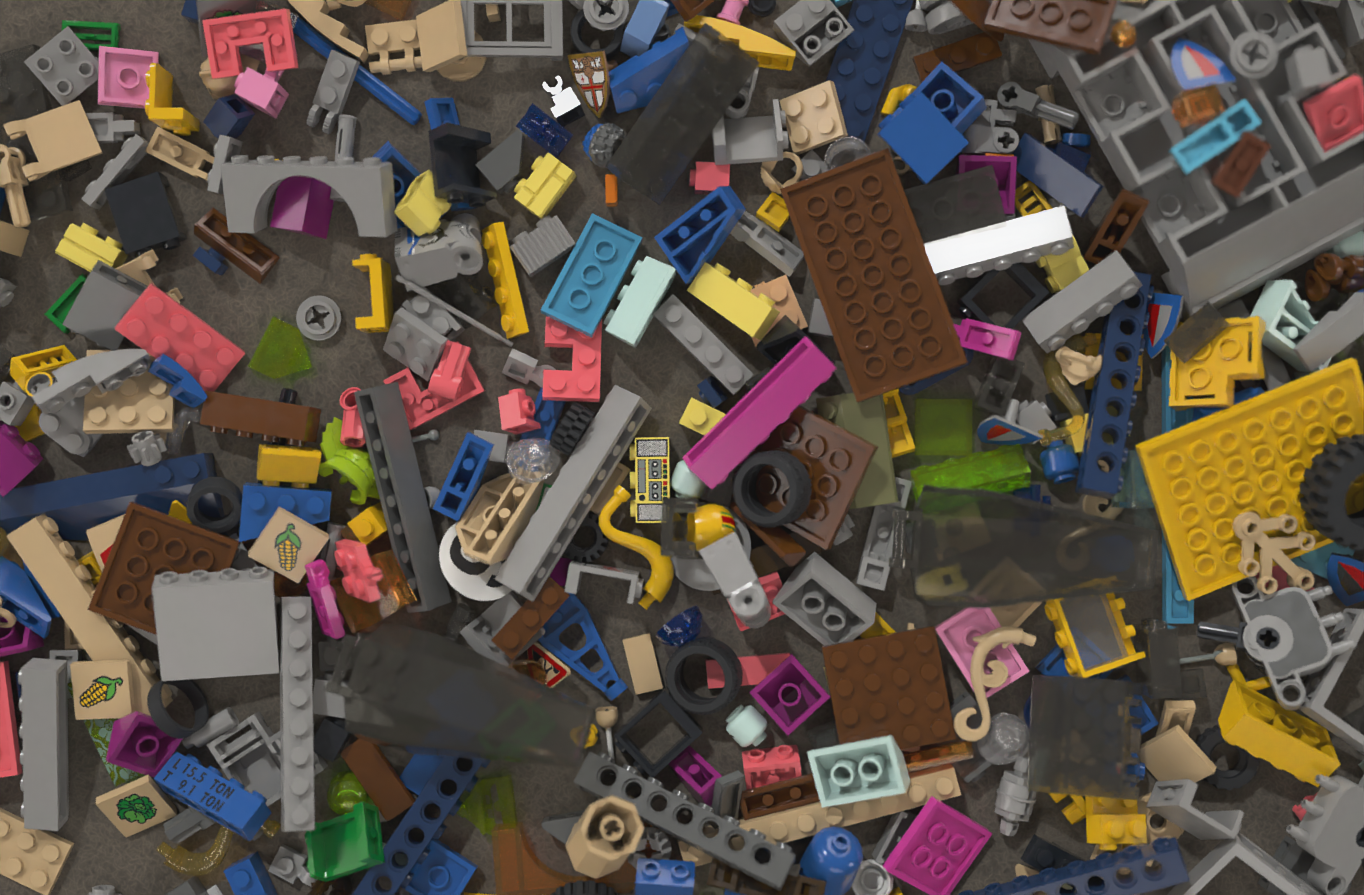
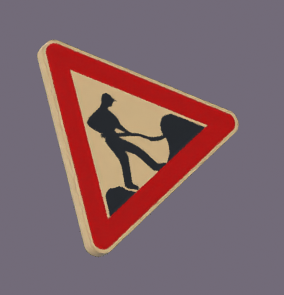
(554, 668)

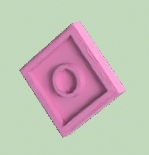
(124, 76)

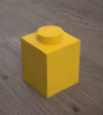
(369, 524)

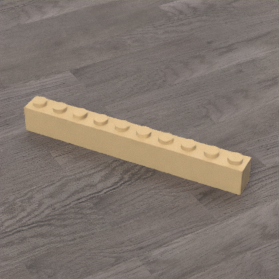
(811, 818)

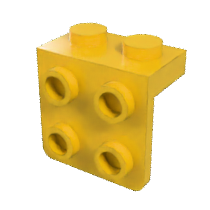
(159, 104)

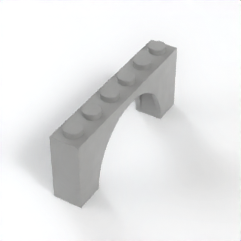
(363, 185)

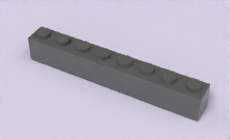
(402, 494)

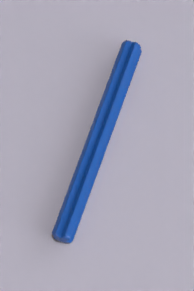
(362, 76)

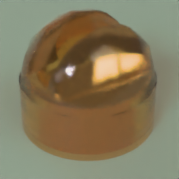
(1123, 34)

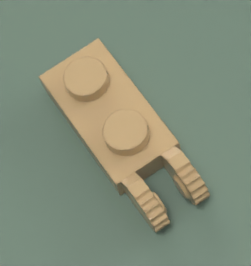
(179, 153)

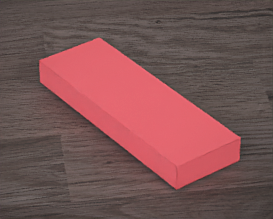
(754, 669)

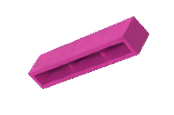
(759, 413)

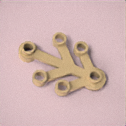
(1271, 550)

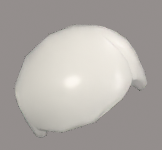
(872, 879)

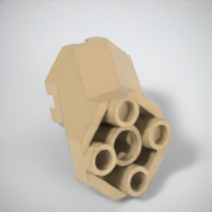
(604, 836)

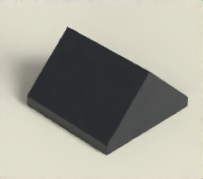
(782, 340)

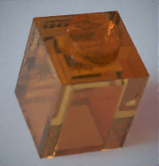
(1197, 105)

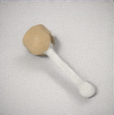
(606, 720)

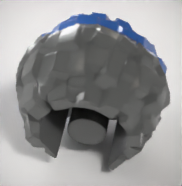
(602, 143)

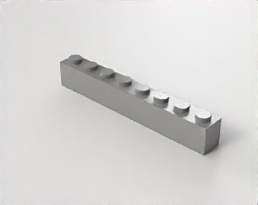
(573, 493)
(296, 714)

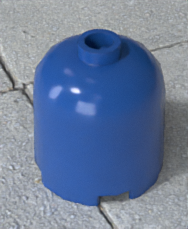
(833, 857)

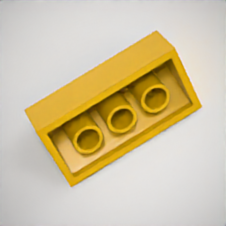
(1276, 734)

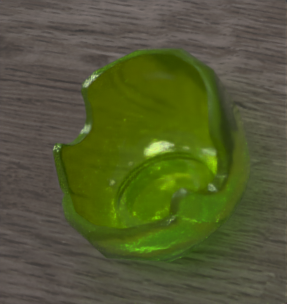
(345, 792)

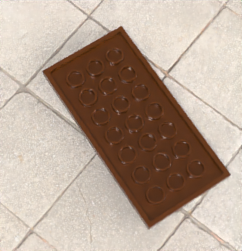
(873, 276)

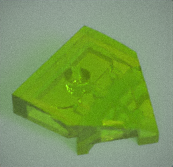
(280, 351)
(476, 808)

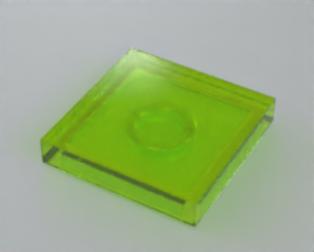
(943, 427)

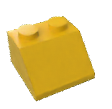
(288, 464)

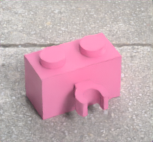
(261, 91)

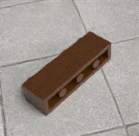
(261, 417)

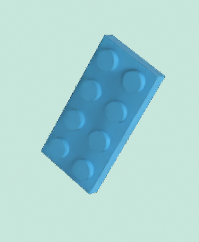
(591, 275)

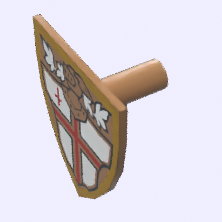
(592, 78)

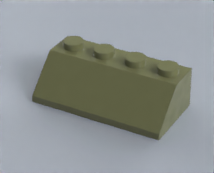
(870, 423)

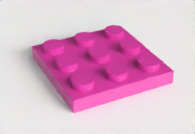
(937, 848)

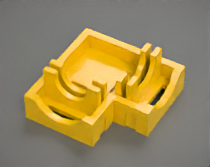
(1218, 366)

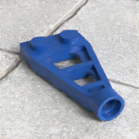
(576, 612)

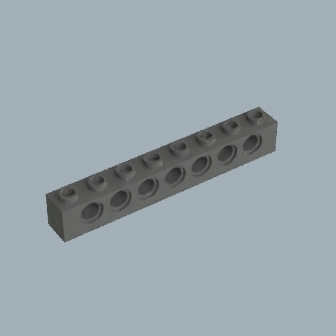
(773, 873)

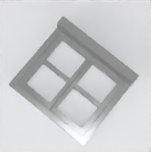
(553, 32)

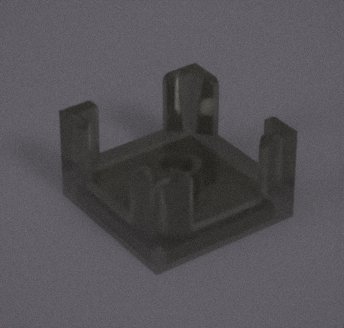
(675, 528)

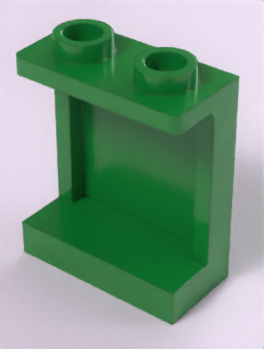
(345, 844)

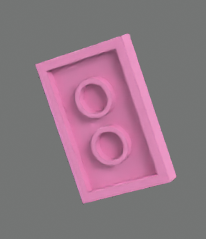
(957, 637)

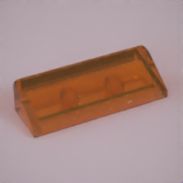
(939, 756)

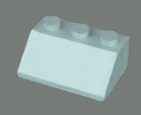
(639, 300)
(859, 771)

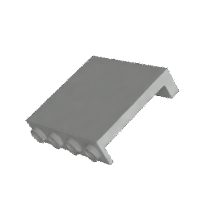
(216, 624)

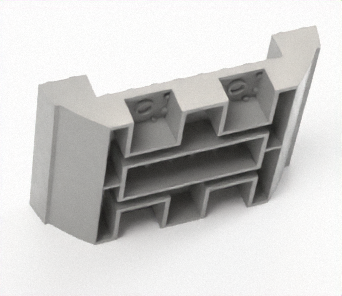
(1298, 195)

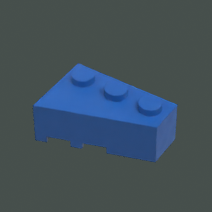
(639, 78)
(262, 501)

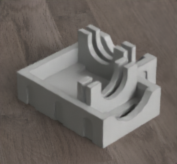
(255, 758)

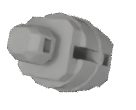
(1013, 798)

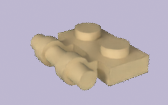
(393, 38)

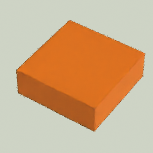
(611, 190)

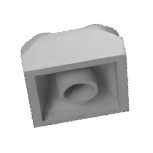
(67, 428)

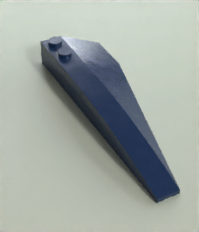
(102, 496)

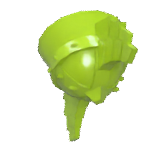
(350, 462)

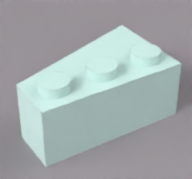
(1285, 320)

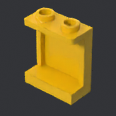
(380, 294)

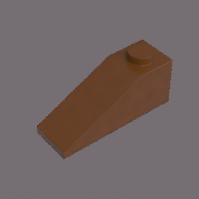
(1116, 226)

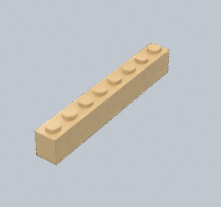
(71, 592)

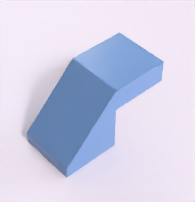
(644, 26)

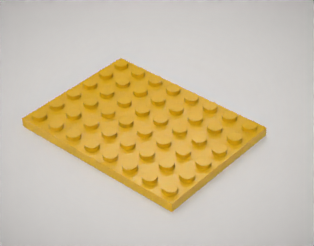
(1248, 462)

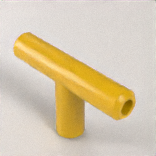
(1256, 684)

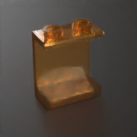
(393, 590)

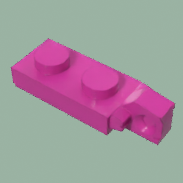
(988, 338)
(323, 599)

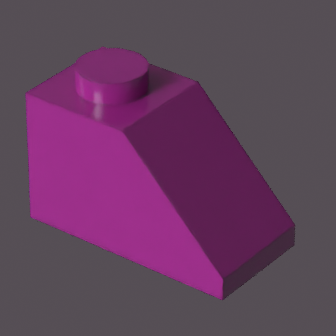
(695, 775)

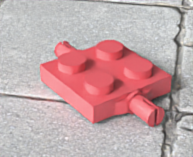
(359, 573)

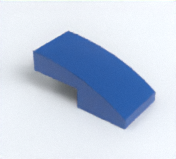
(184, 387)

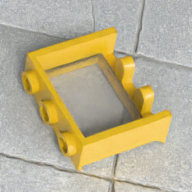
(1092, 633)

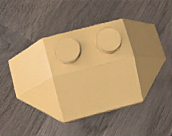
(497, 518)

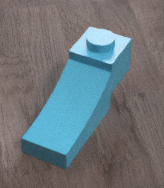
(1214, 136)

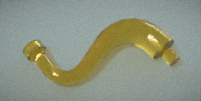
(1058, 384)
(203, 863)

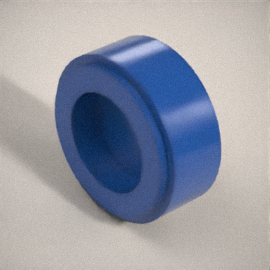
(1076, 140)

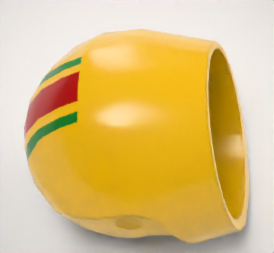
(709, 525)

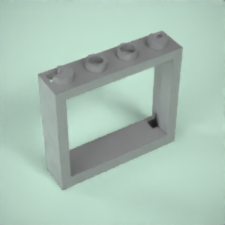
(1320, 684)
(1250, 854)

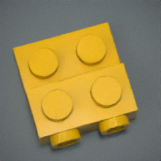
(1114, 822)

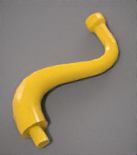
(662, 567)

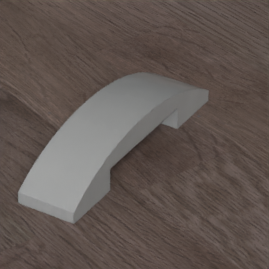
(879, 540)

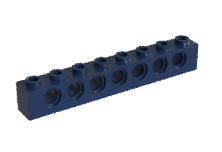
(1090, 478)
(418, 817)
(1141, 879)

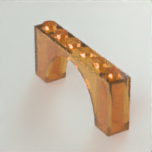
(523, 873)

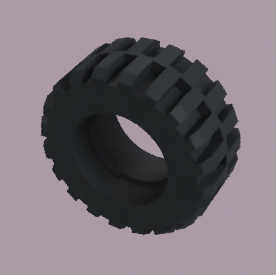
(1327, 488)

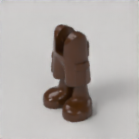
(1343, 274)

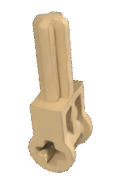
(13, 179)

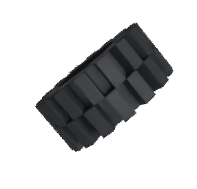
(572, 428)
(596, 549)

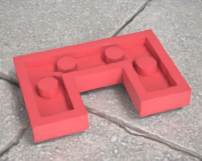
(229, 33)
(583, 381)
(424, 406)

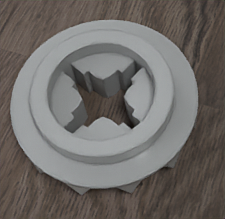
(607, 21)
(1265, 50)
(307, 313)
(658, 842)

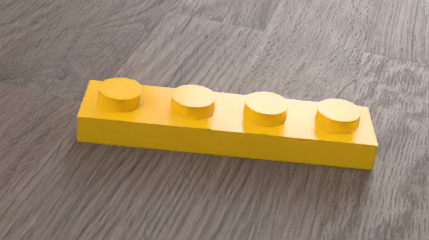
(505, 281)

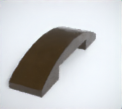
(732, 880)

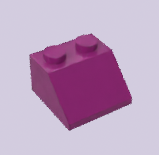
(16, 457)
(790, 694)

